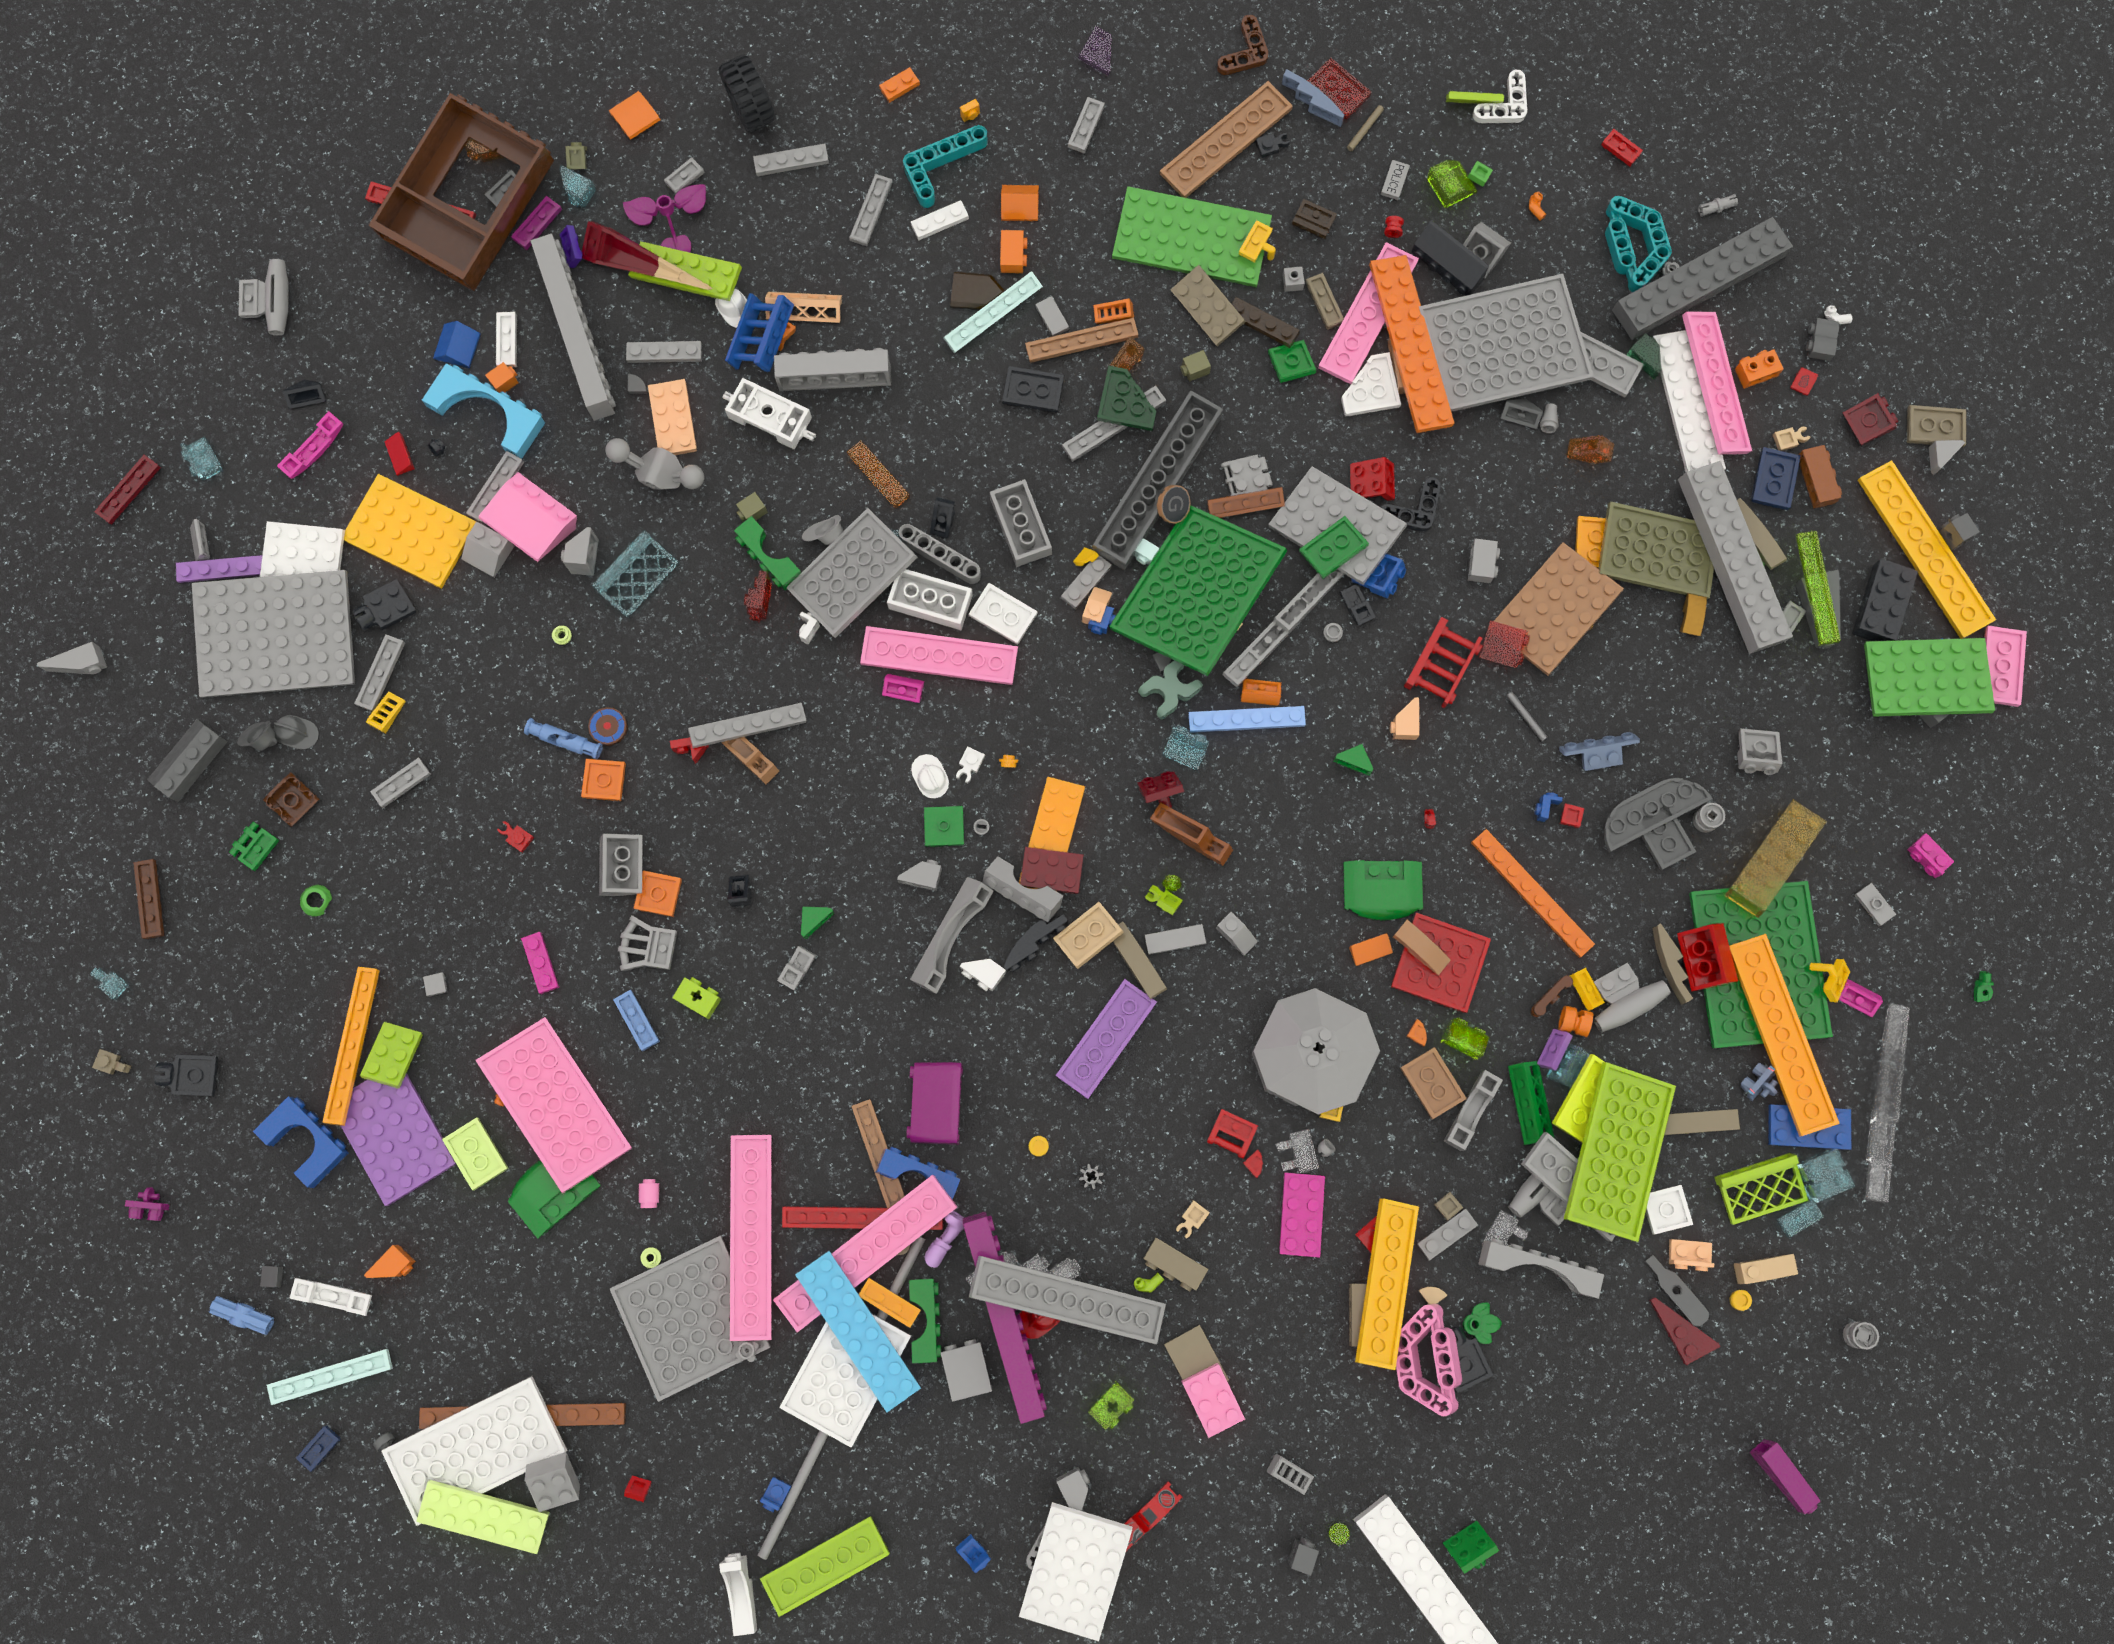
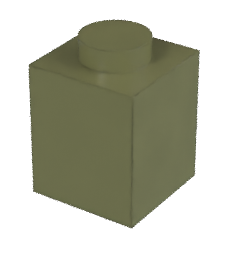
(1195, 366)
(750, 507)

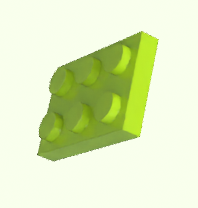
(391, 1055)

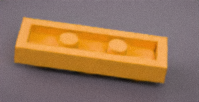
(889, 1302)

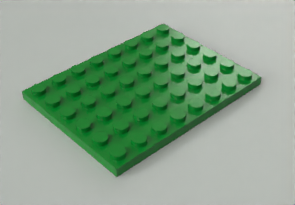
(1198, 590)
(1795, 946)

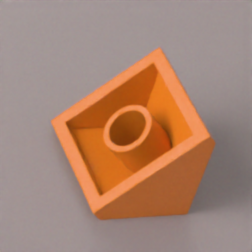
(1019, 202)

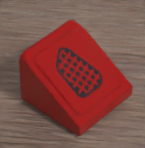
(1804, 381)

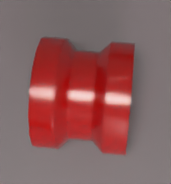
(1394, 226)

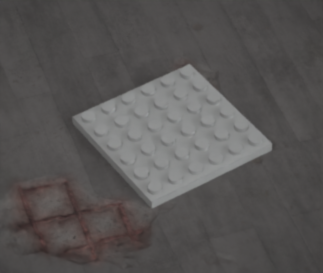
(682, 1318)

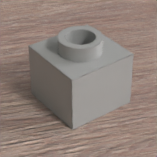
(1291, 283)

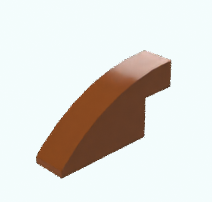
(1192, 833)

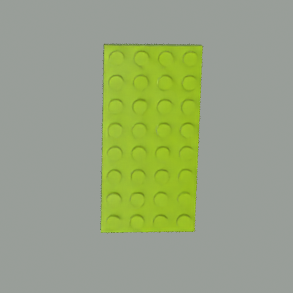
(1620, 1152)

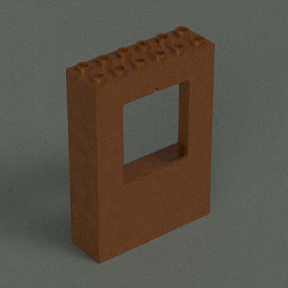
(438, 232)

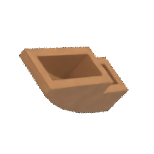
(752, 758)
(1421, 947)

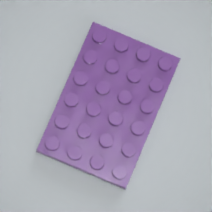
(395, 1138)

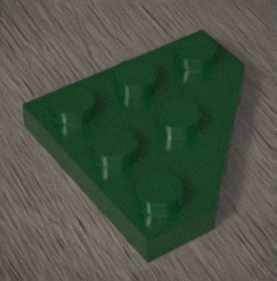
(1125, 402)

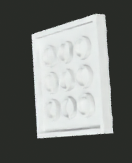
(300, 549)

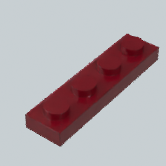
(127, 489)

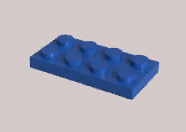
(1784, 1132)

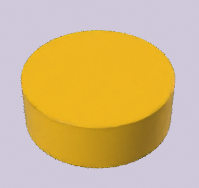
(1038, 1146)
(1740, 1300)

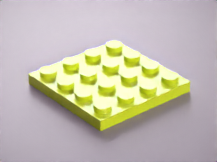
(1577, 1105)

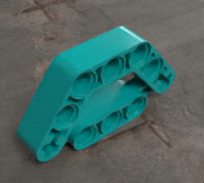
(1619, 220)

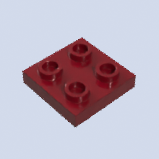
(1160, 787)

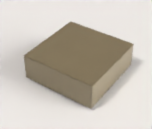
(1448, 1206)

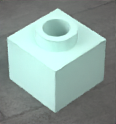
(1145, 552)

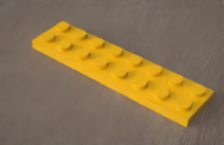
(1387, 1284)

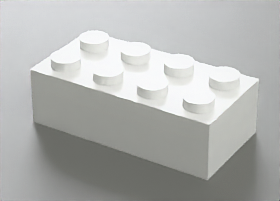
(930, 599)

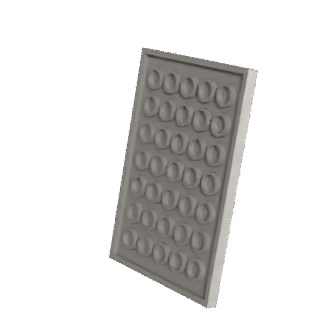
(1507, 342)
(273, 633)

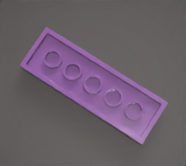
(1106, 1039)

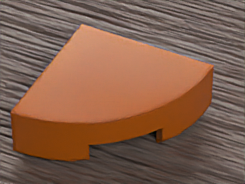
(1418, 1033)

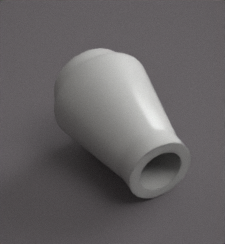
(1549, 421)

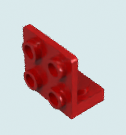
(1373, 478)

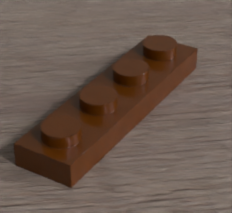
(148, 899)

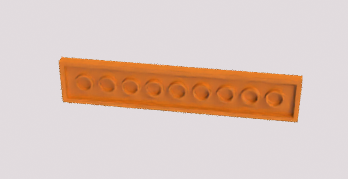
(1411, 344)

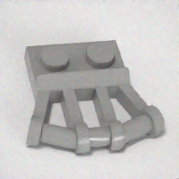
(659, 946)

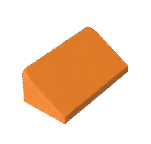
(1261, 692)
(1371, 949)

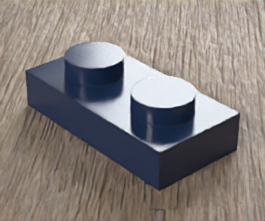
(318, 1448)

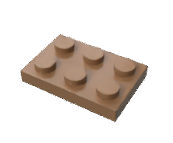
(1433, 1083)

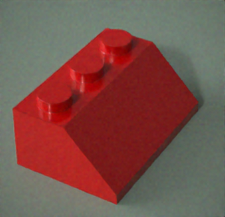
(1707, 957)

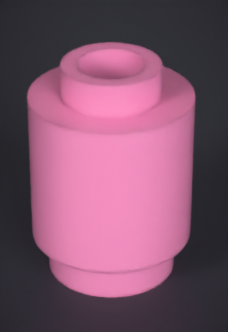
(649, 1193)

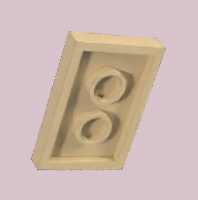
(1088, 935)

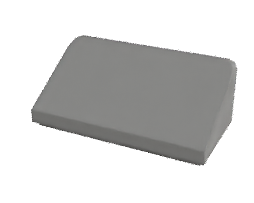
(199, 541)

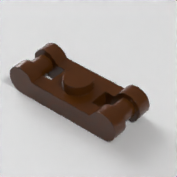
(1551, 996)

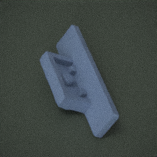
(1600, 752)

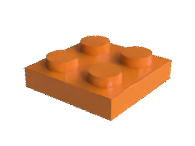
(603, 780)
(658, 894)

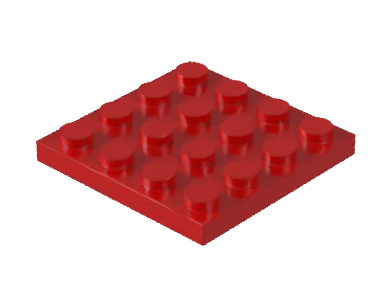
(1458, 979)

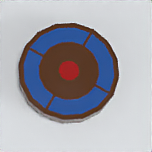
(607, 726)

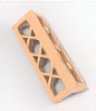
(809, 300)

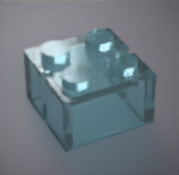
(1826, 1174)

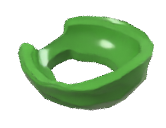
(315, 911)

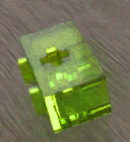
(1100, 1412)

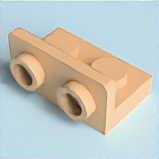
(1690, 1253)

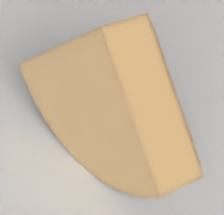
(1432, 1294)

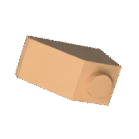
(1096, 605)
(1406, 722)

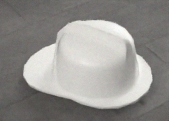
(732, 309)
(930, 776)

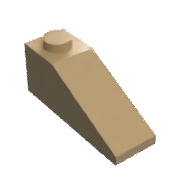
(1765, 1269)

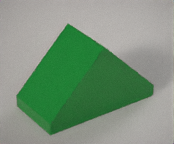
(1355, 759)
(813, 919)

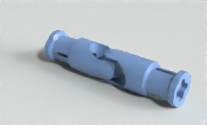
(565, 740)

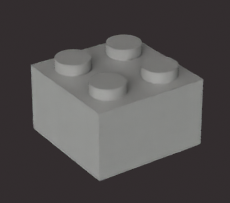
(552, 1482)

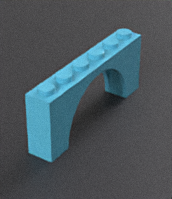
(454, 386)

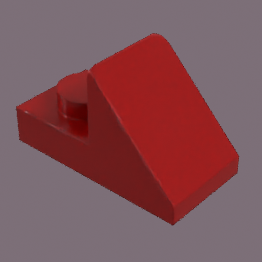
(682, 746)

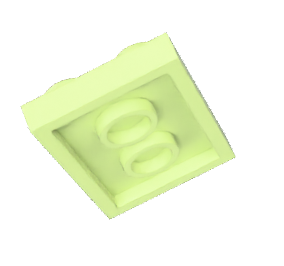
(475, 1153)

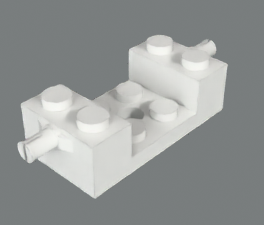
(785, 422)

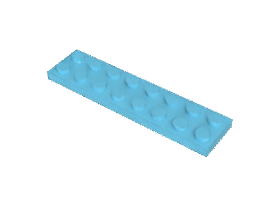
(858, 1331)

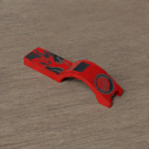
(1152, 1513)

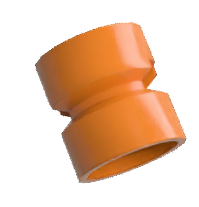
(1575, 1021)

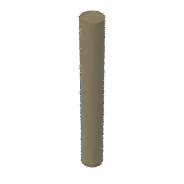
(1364, 129)

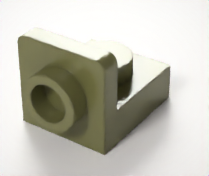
(576, 156)

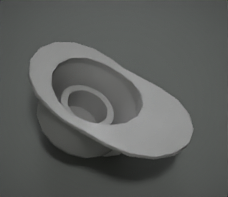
(824, 531)

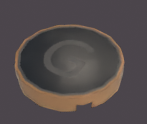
(1173, 504)

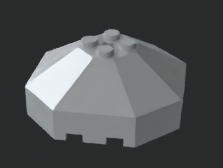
(1303, 1076)

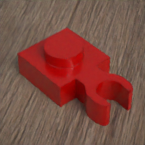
(517, 838)

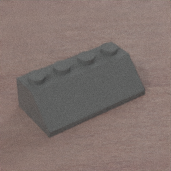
(187, 761)

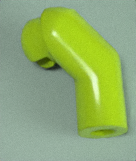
(1147, 1285)

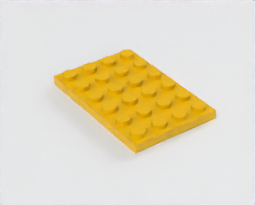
(409, 531)

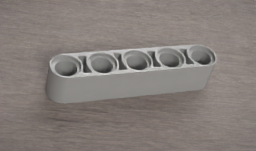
(944, 561)

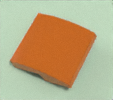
(634, 115)

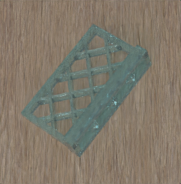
(623, 562)

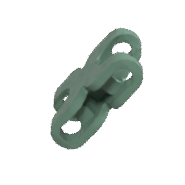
(1170, 689)

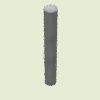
(1526, 716)

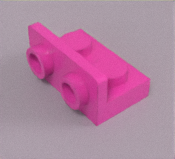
(1930, 856)

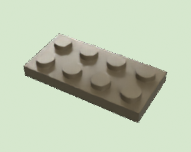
(1208, 305)

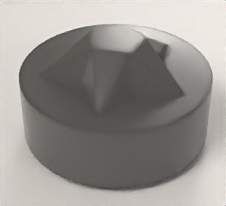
(384, 1441)

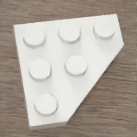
(1372, 388)

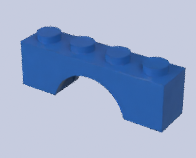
(894, 1164)

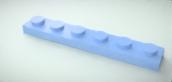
(1247, 719)

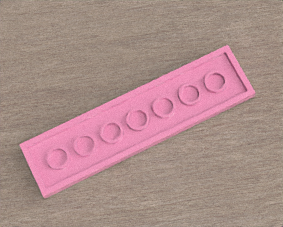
(1359, 326)
(1717, 383)
(939, 655)

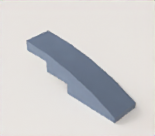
(1318, 102)

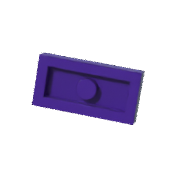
(570, 246)

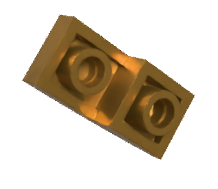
(1694, 614)

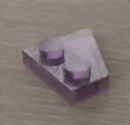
(1098, 50)

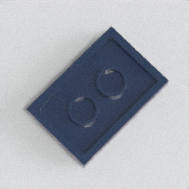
(1775, 478)

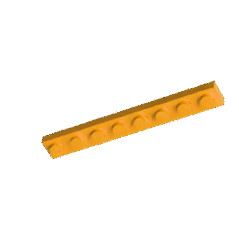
(351, 1046)

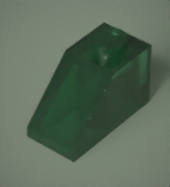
(1647, 352)

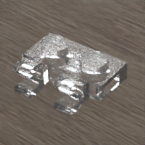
(1303, 1152)
(1503, 1227)

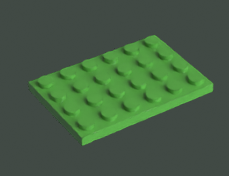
(1929, 677)

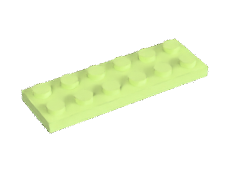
(482, 1516)

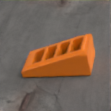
(1125, 303)

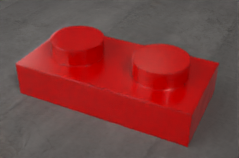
(1621, 147)

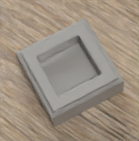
(435, 984)

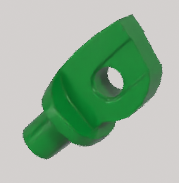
(1981, 984)

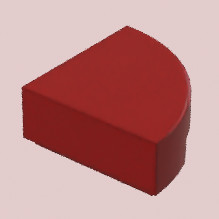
(1429, 818)
(1254, 1163)

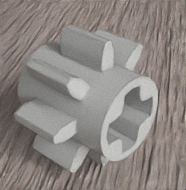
(1092, 1182)

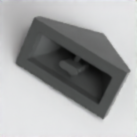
(1522, 412)

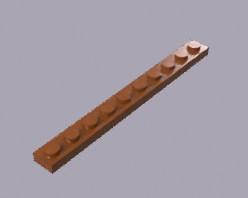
(561, 1414)

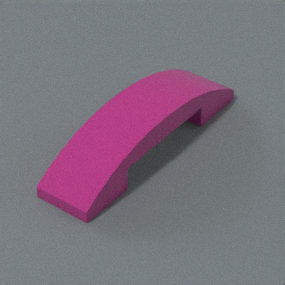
(313, 447)

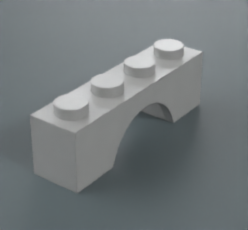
(1041, 902)
(1472, 1109)

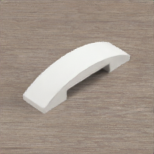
(331, 1296)

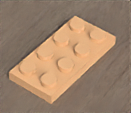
(672, 417)

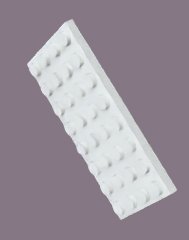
(477, 1445)

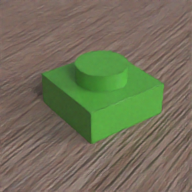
(1480, 173)

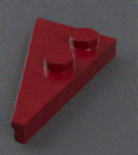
(1687, 1338)

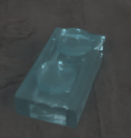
(1800, 1218)

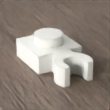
(970, 762)

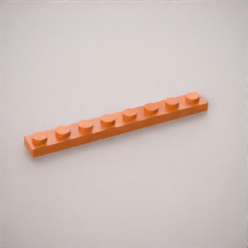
(1533, 893)

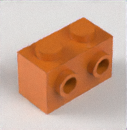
(1012, 251)
(1758, 368)

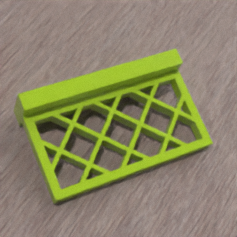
(1757, 1171)

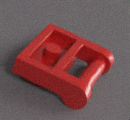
(1235, 1127)

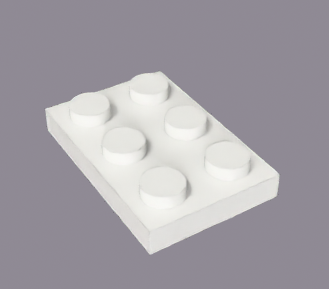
(1003, 613)

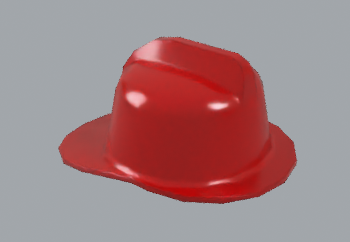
(1036, 1325)

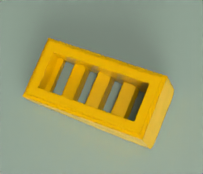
(387, 722)

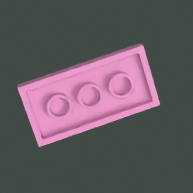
(2006, 663)

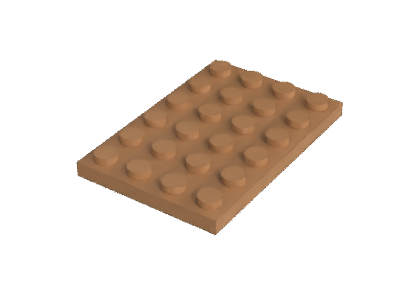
(1559, 606)

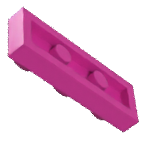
(540, 963)

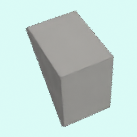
(1941, 452)

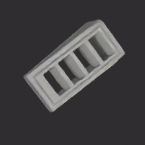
(1274, 1467)

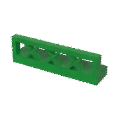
(1528, 1102)

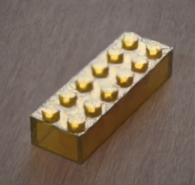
(1775, 858)

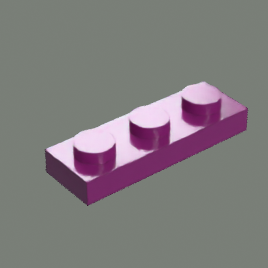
(536, 222)

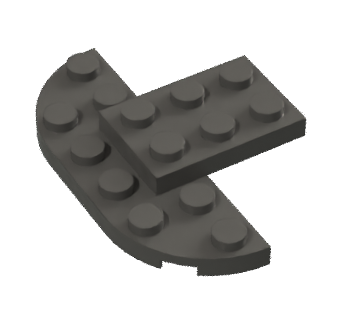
(1654, 818)

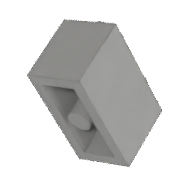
(1483, 561)

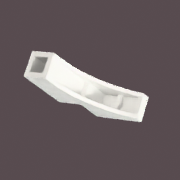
(740, 1594)

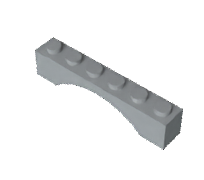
(968, 902)
(1579, 1280)

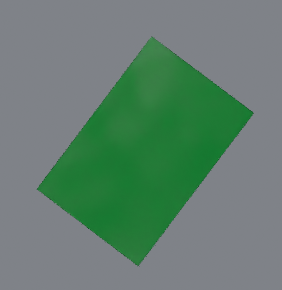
(1334, 547)

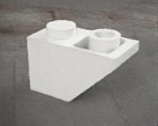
(985, 972)

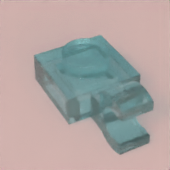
(111, 984)

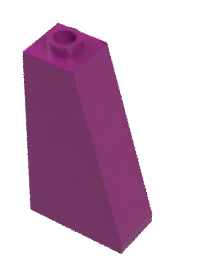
(1785, 1476)

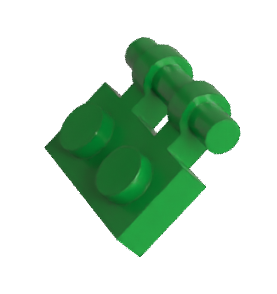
(258, 848)

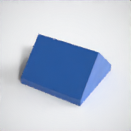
(457, 344)

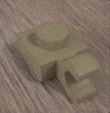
(109, 1062)

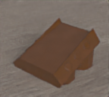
(290, 799)

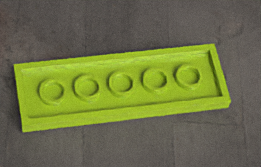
(714, 272)
(824, 1566)

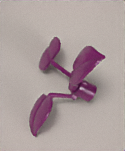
(643, 209)

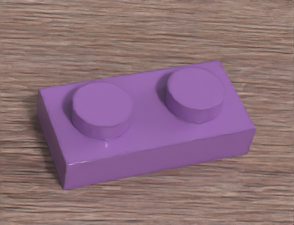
(1554, 1049)

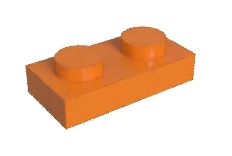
(899, 85)

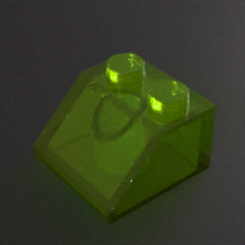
(1450, 182)
(1465, 1039)

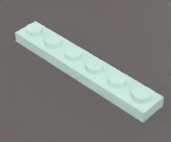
(992, 312)
(329, 1376)

